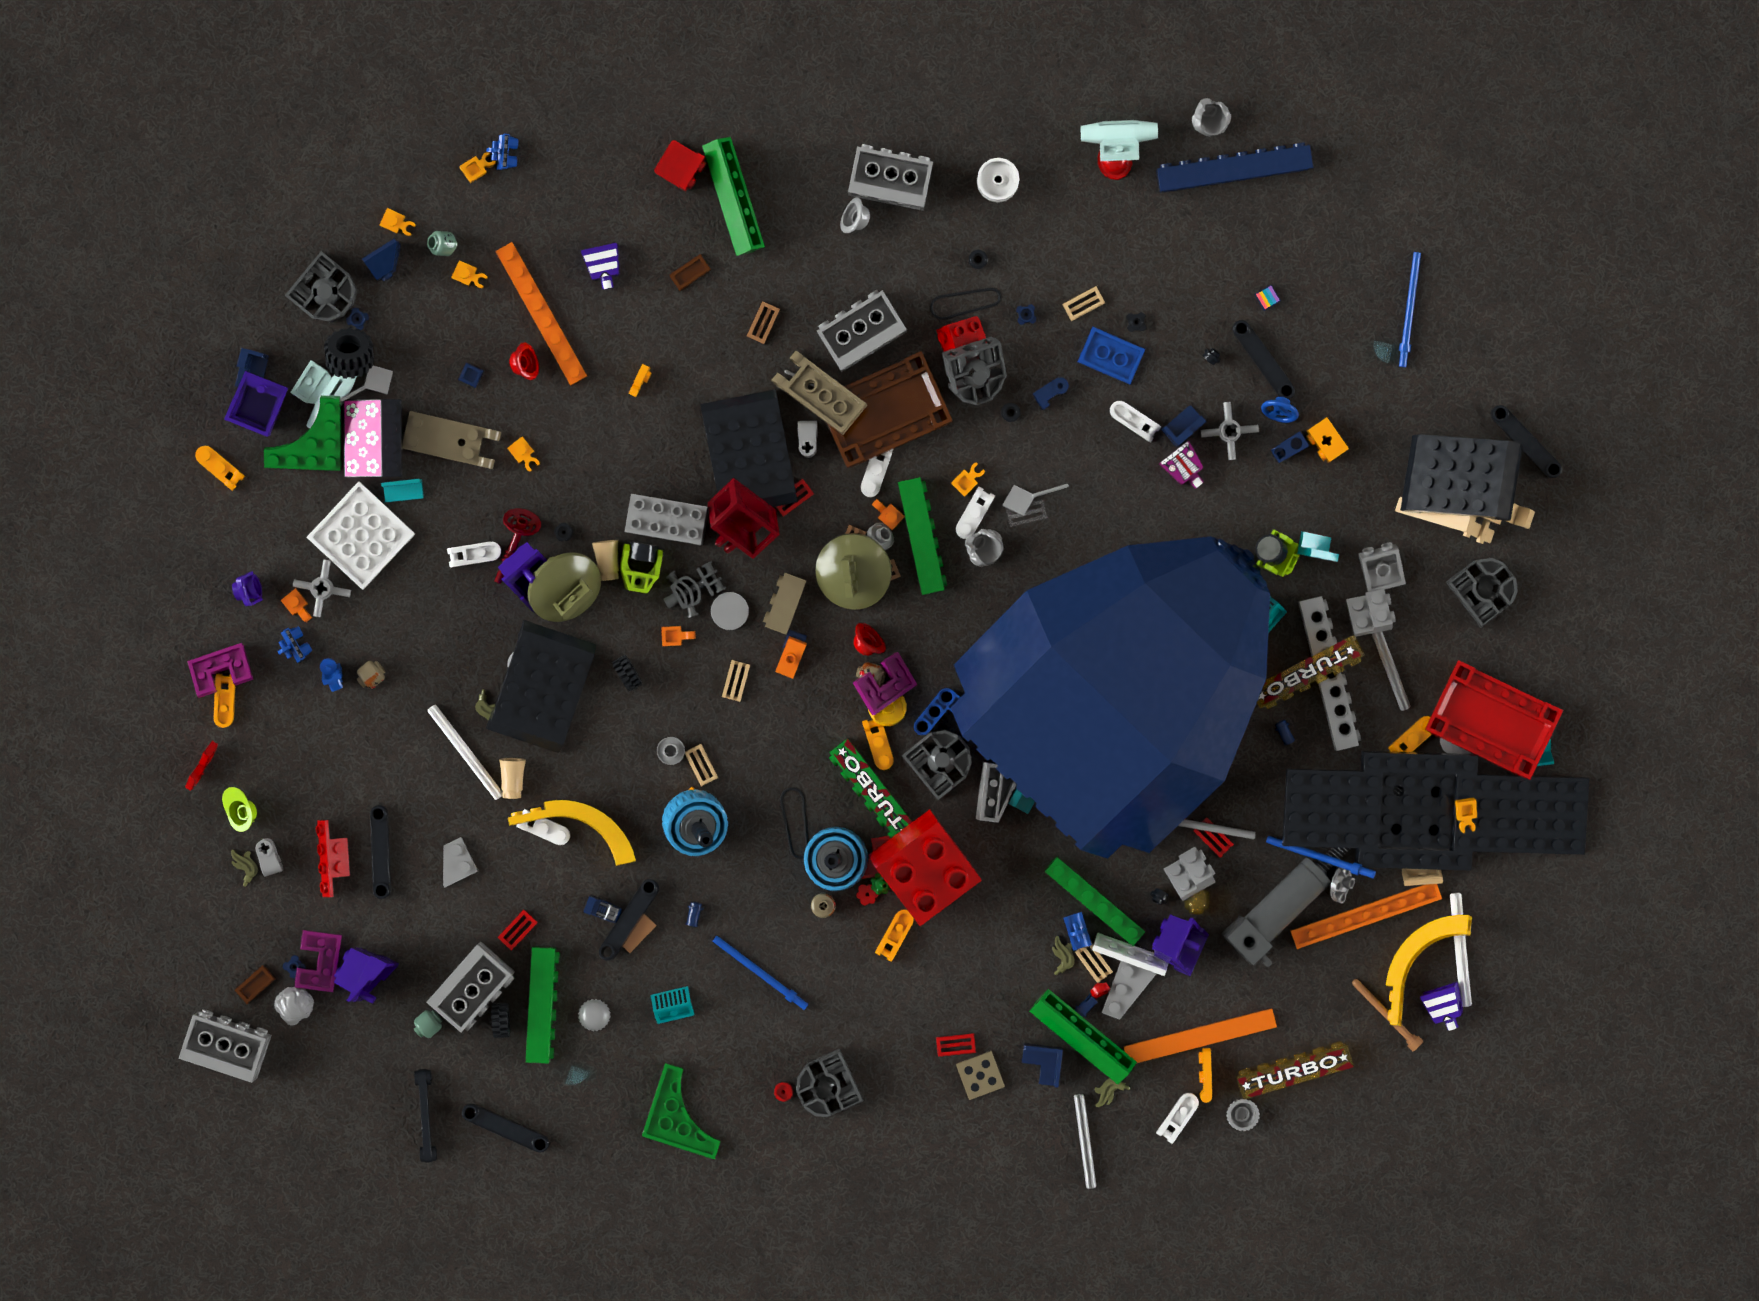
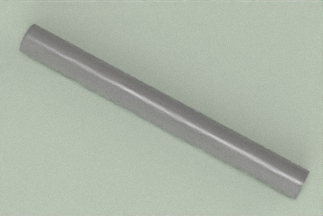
(1217, 829)

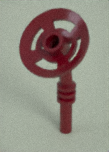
(519, 529)

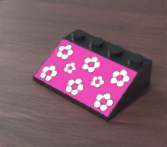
(373, 438)

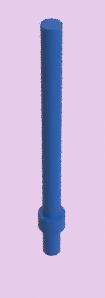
(1405, 347)
(1354, 868)
(790, 995)

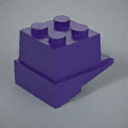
(256, 404)
(519, 570)
(1180, 943)
(362, 973)

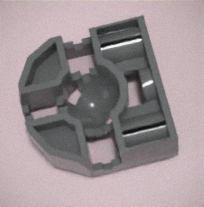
(324, 285)
(987, 380)
(1489, 568)
(936, 759)
(827, 1079)

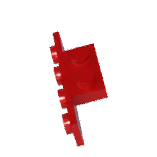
(333, 858)

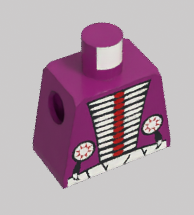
(1184, 465)

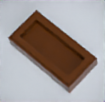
(690, 272)
(255, 984)

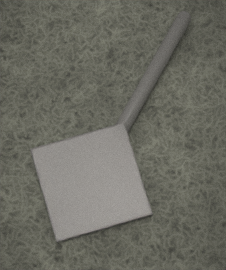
(377, 380)
(1020, 499)

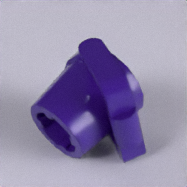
(246, 588)

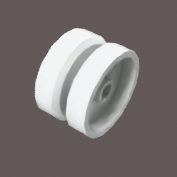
(998, 191)

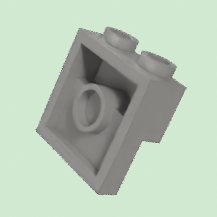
(1382, 567)
(1370, 613)
(1190, 873)

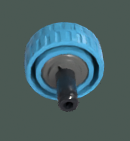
(694, 822)
(835, 858)

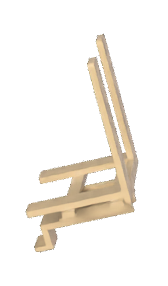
(1520, 516)

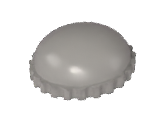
(594, 1015)
(1243, 1114)

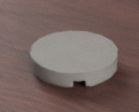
(729, 610)

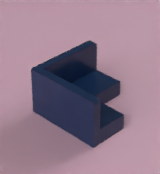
(252, 362)
(1183, 426)
(1048, 1058)

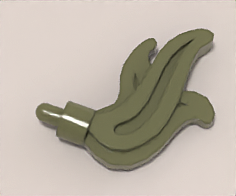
(483, 707)
(246, 864)
(1065, 954)
(1107, 1091)

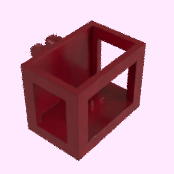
(738, 515)

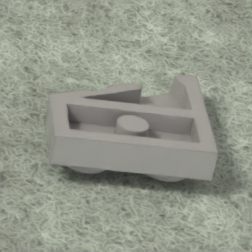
(456, 862)

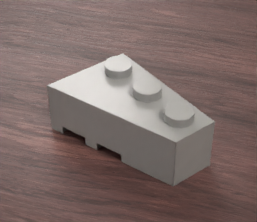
(993, 793)

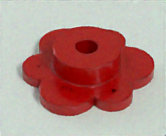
(865, 900)

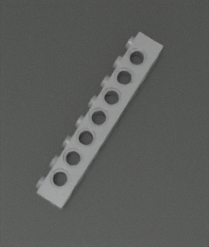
(1340, 741)

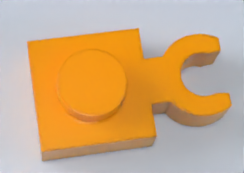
(475, 168)
(394, 221)
(466, 273)
(642, 376)
(522, 451)
(966, 481)
(1466, 811)

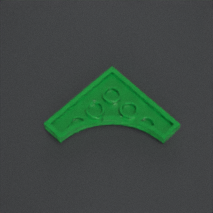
(318, 447)
(670, 1121)

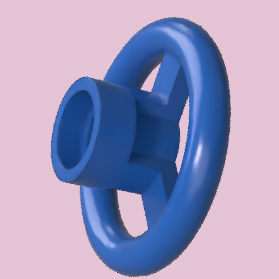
(1281, 407)

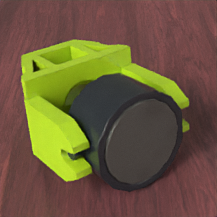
(640, 552)
(1277, 553)

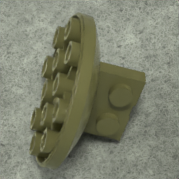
(853, 571)
(564, 587)

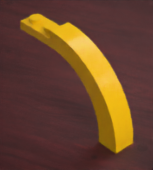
(589, 815)
(1407, 953)

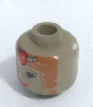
(876, 670)
(371, 674)
(825, 898)

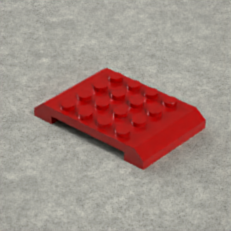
(1493, 720)

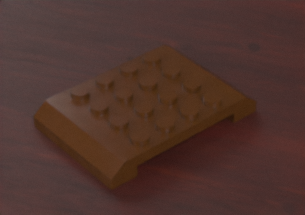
(899, 409)

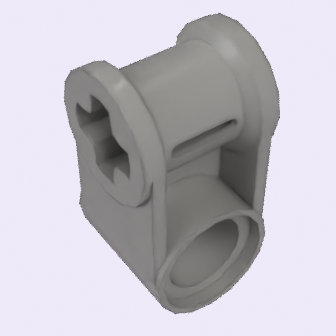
(808, 434)
(268, 860)

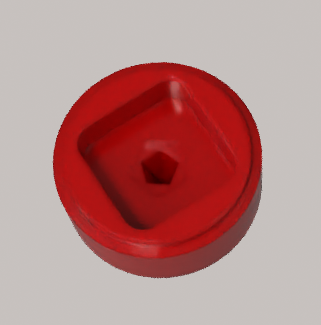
(1100, 989)
(783, 1091)

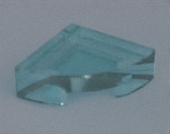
(1383, 350)
(576, 1075)

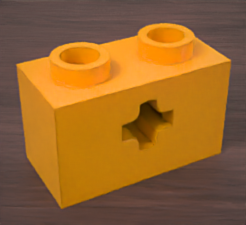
(1326, 429)

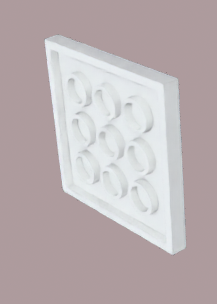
(361, 535)

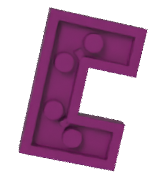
(230, 658)
(878, 697)
(328, 947)

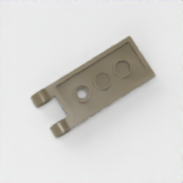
(827, 398)
(441, 437)

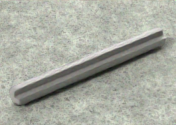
(1391, 671)
(1085, 1141)

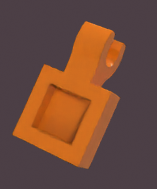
(889, 515)
(295, 604)
(673, 636)

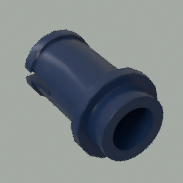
(1284, 732)
(694, 913)
(1086, 1006)

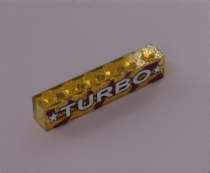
(1310, 670)
(1294, 1071)

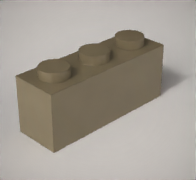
(784, 603)

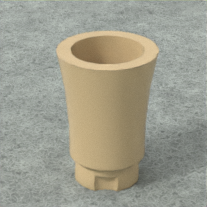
(607, 559)
(512, 777)

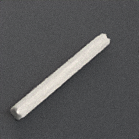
(465, 752)
(1461, 954)

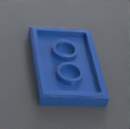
(1111, 355)

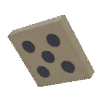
(980, 1075)

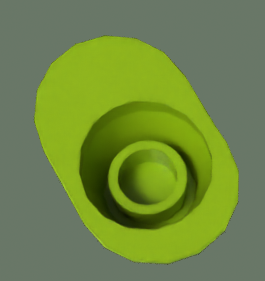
(238, 809)

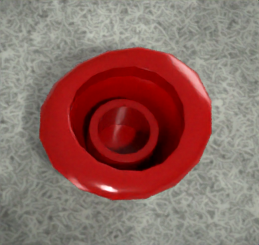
(1114, 169)
(524, 361)
(868, 640)

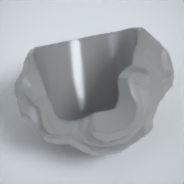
(1211, 117)
(984, 547)
(294, 1004)

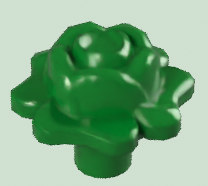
(879, 884)

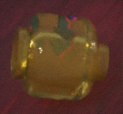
(1198, 902)

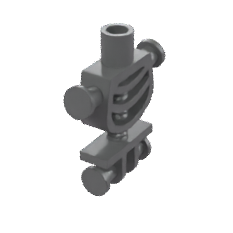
(676, 597)

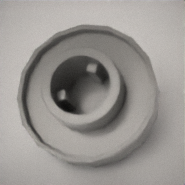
(881, 534)
(670, 750)

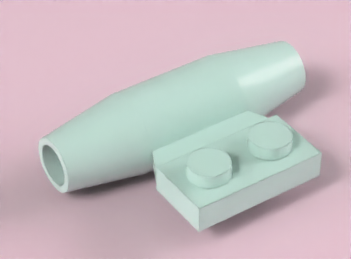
(1119, 138)
(317, 382)

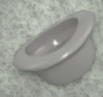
(854, 216)

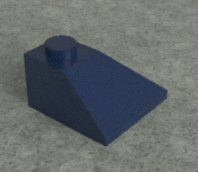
(383, 260)

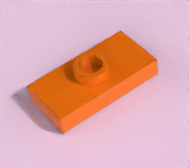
(791, 657)

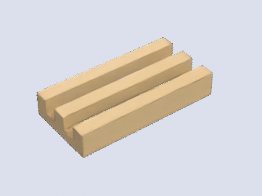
(1097, 296)
(740, 665)
(708, 779)
(1421, 876)
(1103, 975)

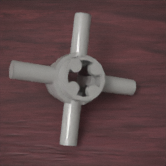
(1234, 425)
(313, 587)

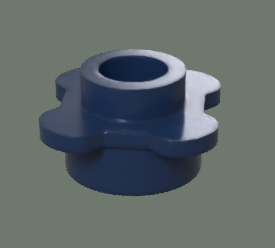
(1022, 318)
(351, 320)
(289, 965)

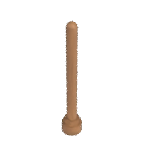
(1412, 1040)

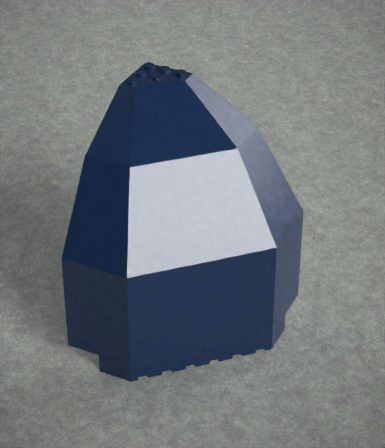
(1122, 687)

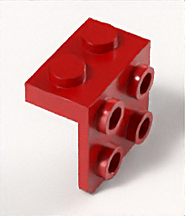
(680, 165)
(960, 333)

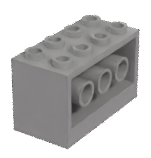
(895, 190)
(873, 337)
(666, 519)
(458, 987)
(218, 1056)

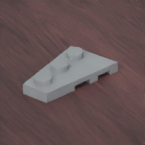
(1126, 988)

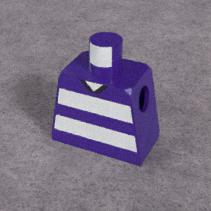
(602, 263)
(1444, 1004)

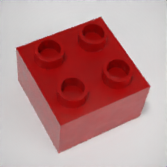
(924, 867)

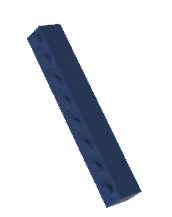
(1236, 168)

